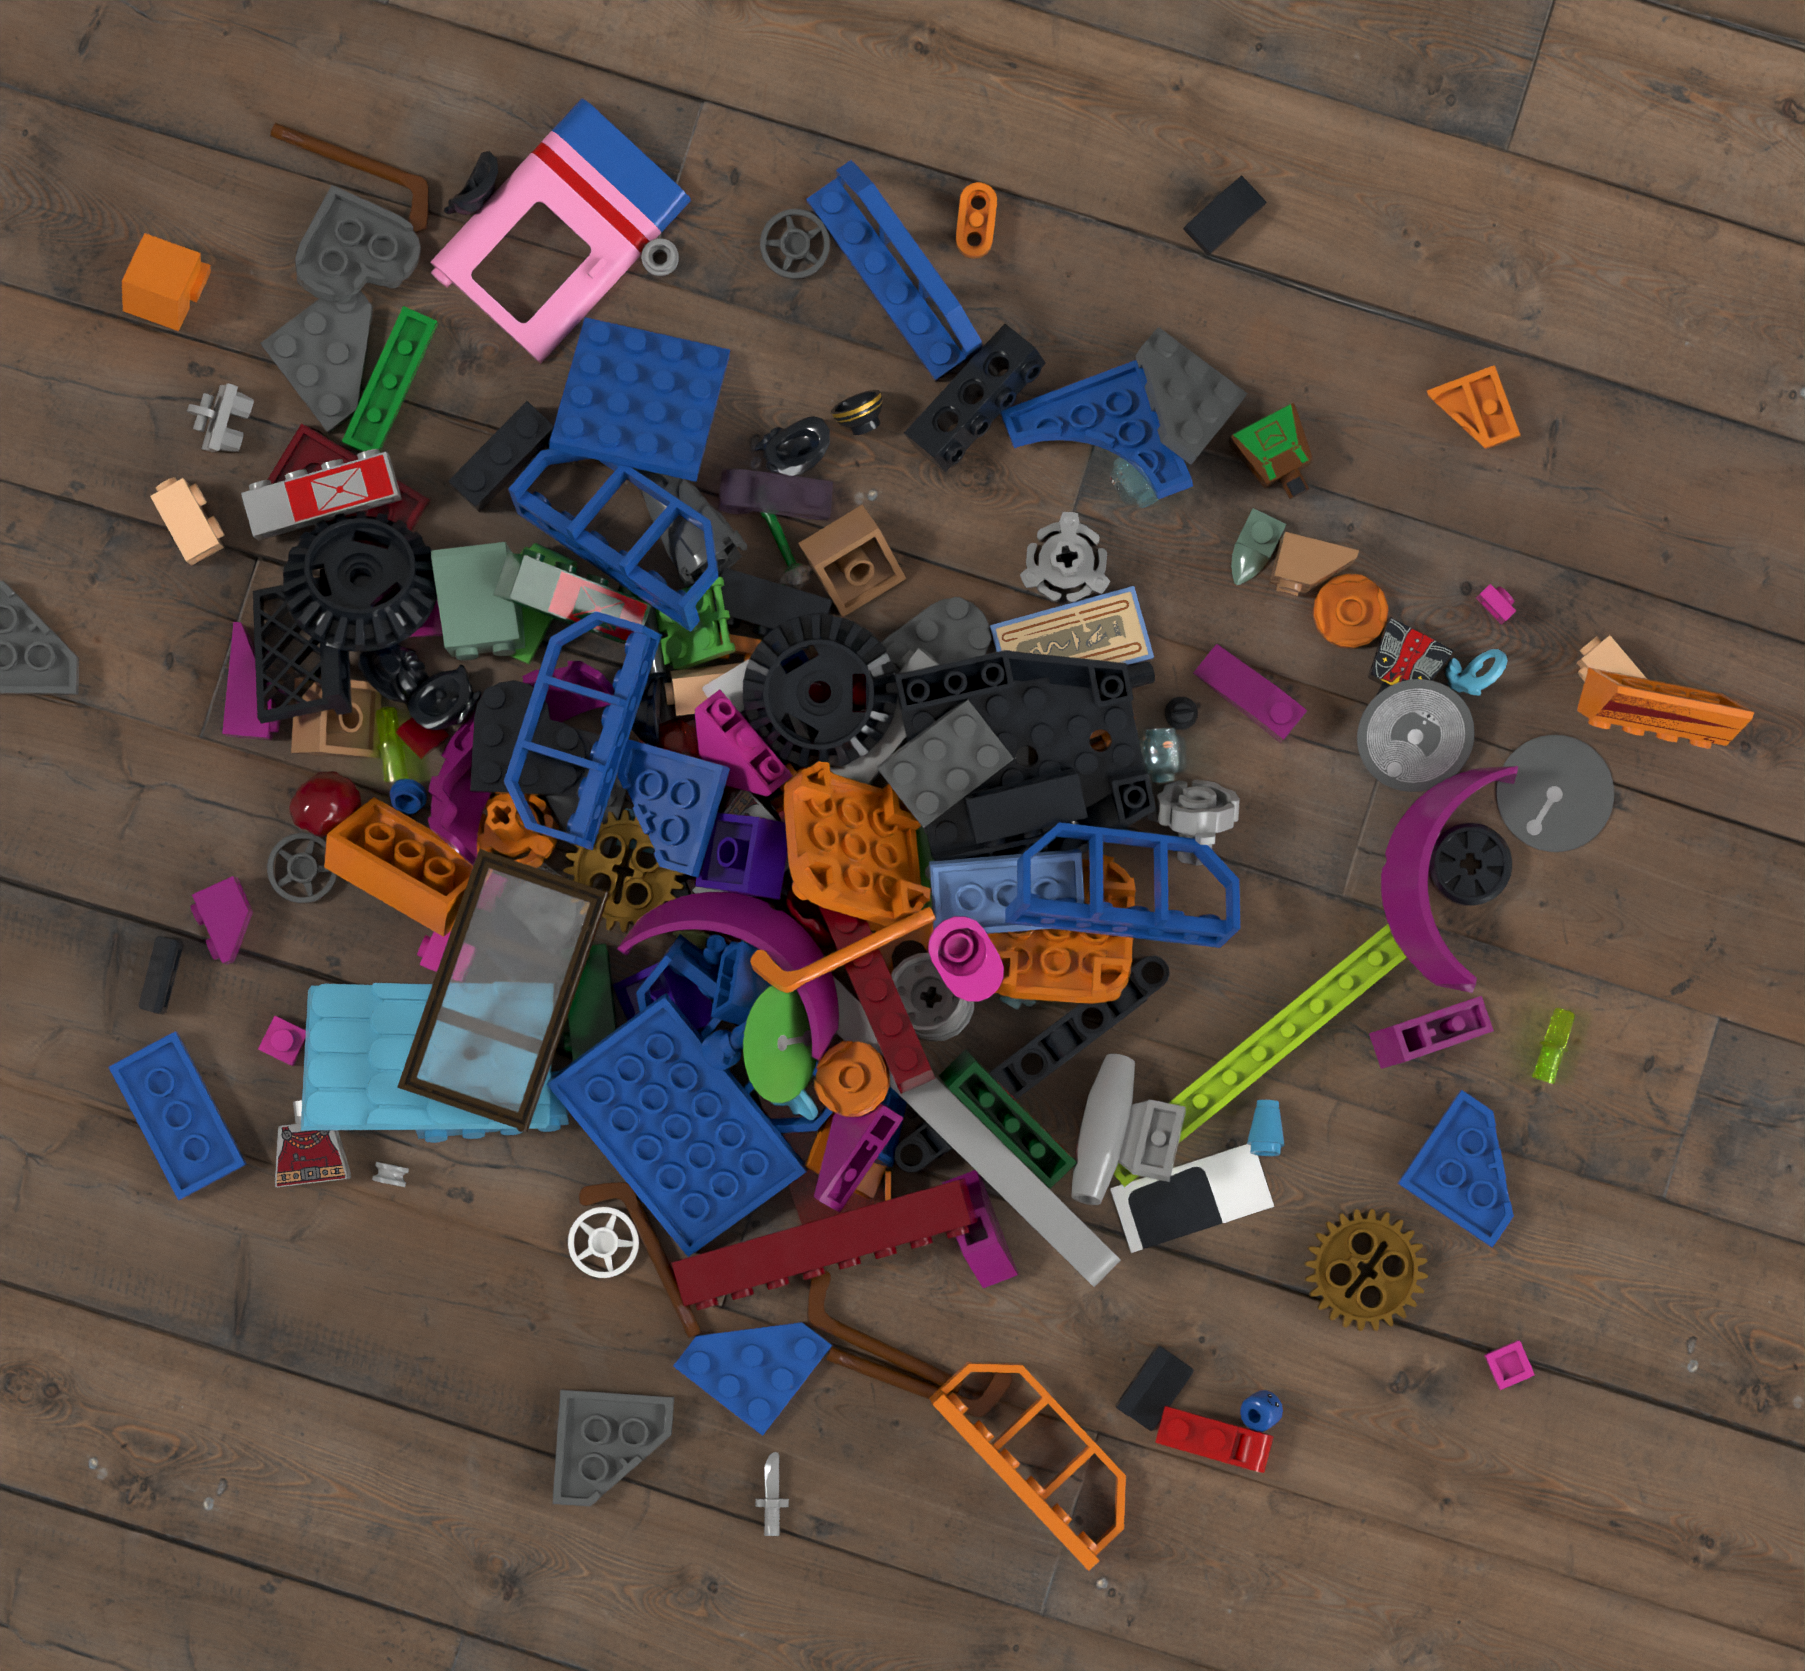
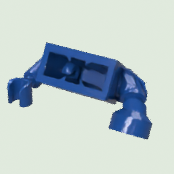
(734, 996)

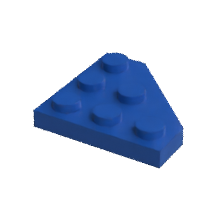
(673, 802)
(1463, 1171)
(754, 1368)

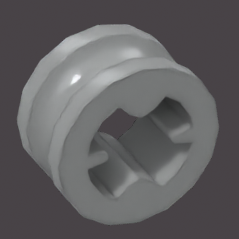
(390, 1174)

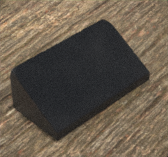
(161, 975)

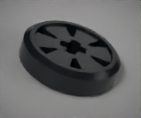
(1454, 881)

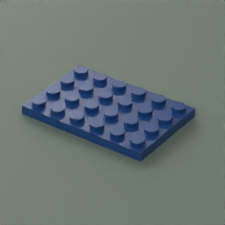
(676, 1126)

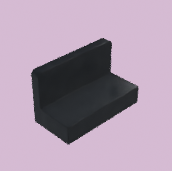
(1154, 1387)

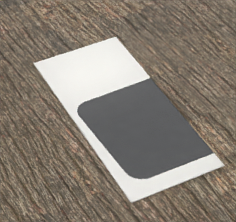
(1193, 1199)

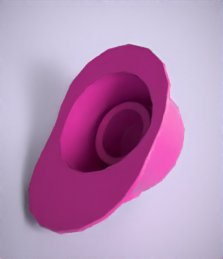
(966, 958)

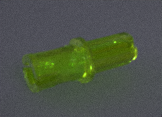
(391, 745)
(1554, 1045)

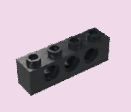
(976, 379)

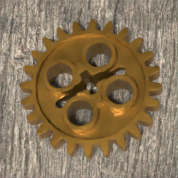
(592, 863)
(1393, 1290)

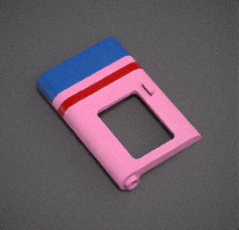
(599, 190)

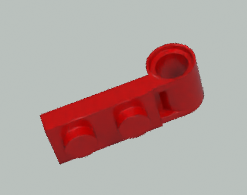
(1214, 1439)

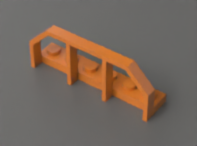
(1005, 1463)

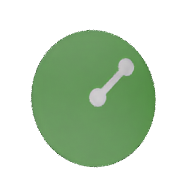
(778, 1046)

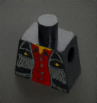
(1406, 656)

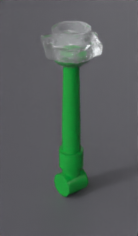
(796, 574)

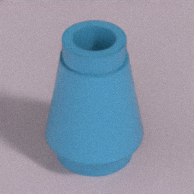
(1266, 1129)

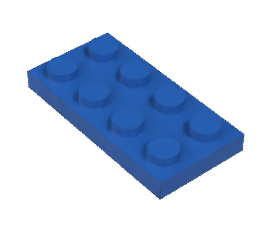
(177, 1115)

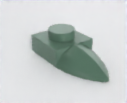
(1255, 545)

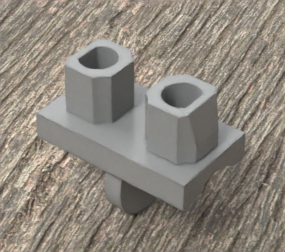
(227, 402)

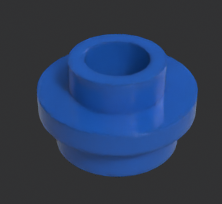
(408, 796)

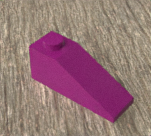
(1250, 693)
(241, 697)
(1431, 1032)
(851, 1151)

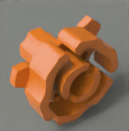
(506, 832)

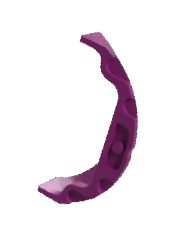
(457, 809)
(1406, 876)
(762, 927)

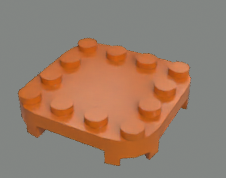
(852, 847)
(1070, 963)

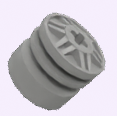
(918, 981)

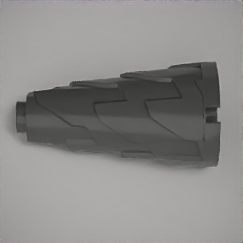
(684, 540)

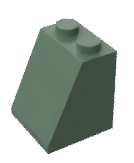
(469, 612)

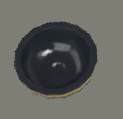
(859, 412)

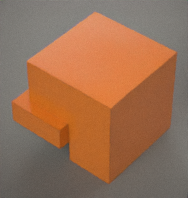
(163, 281)

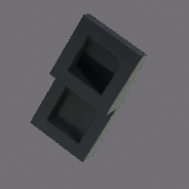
(1224, 215)

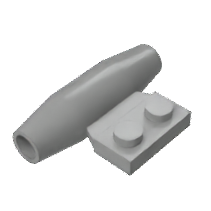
(1116, 1131)

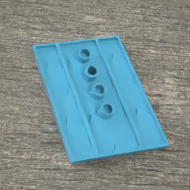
(356, 1058)

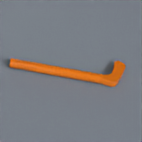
(791, 980)

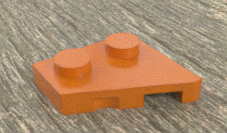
(1478, 407)

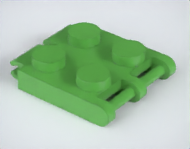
(686, 648)

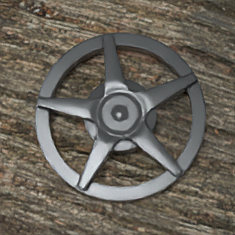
(795, 244)
(300, 868)

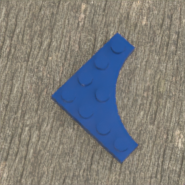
(1107, 413)

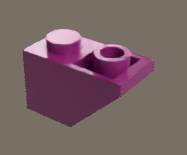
(225, 915)

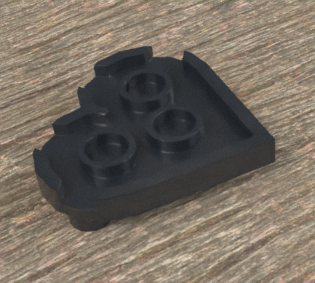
(495, 736)

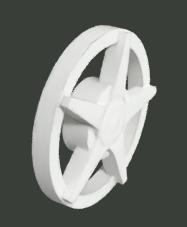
(603, 1242)

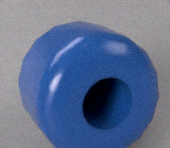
(1261, 1411)

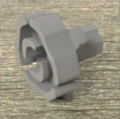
(1055, 572)
(1196, 812)

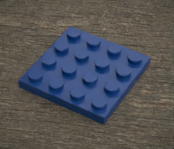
(640, 399)

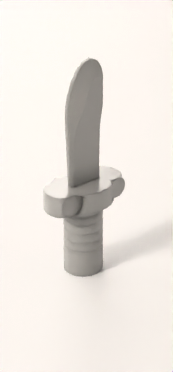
(772, 1501)

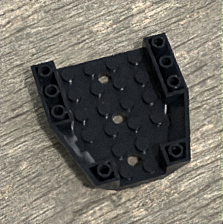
(1043, 705)

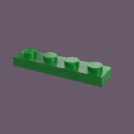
(390, 381)

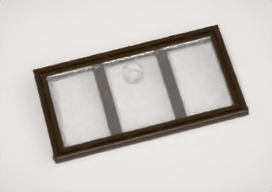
(503, 990)

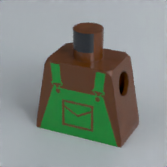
(1275, 450)

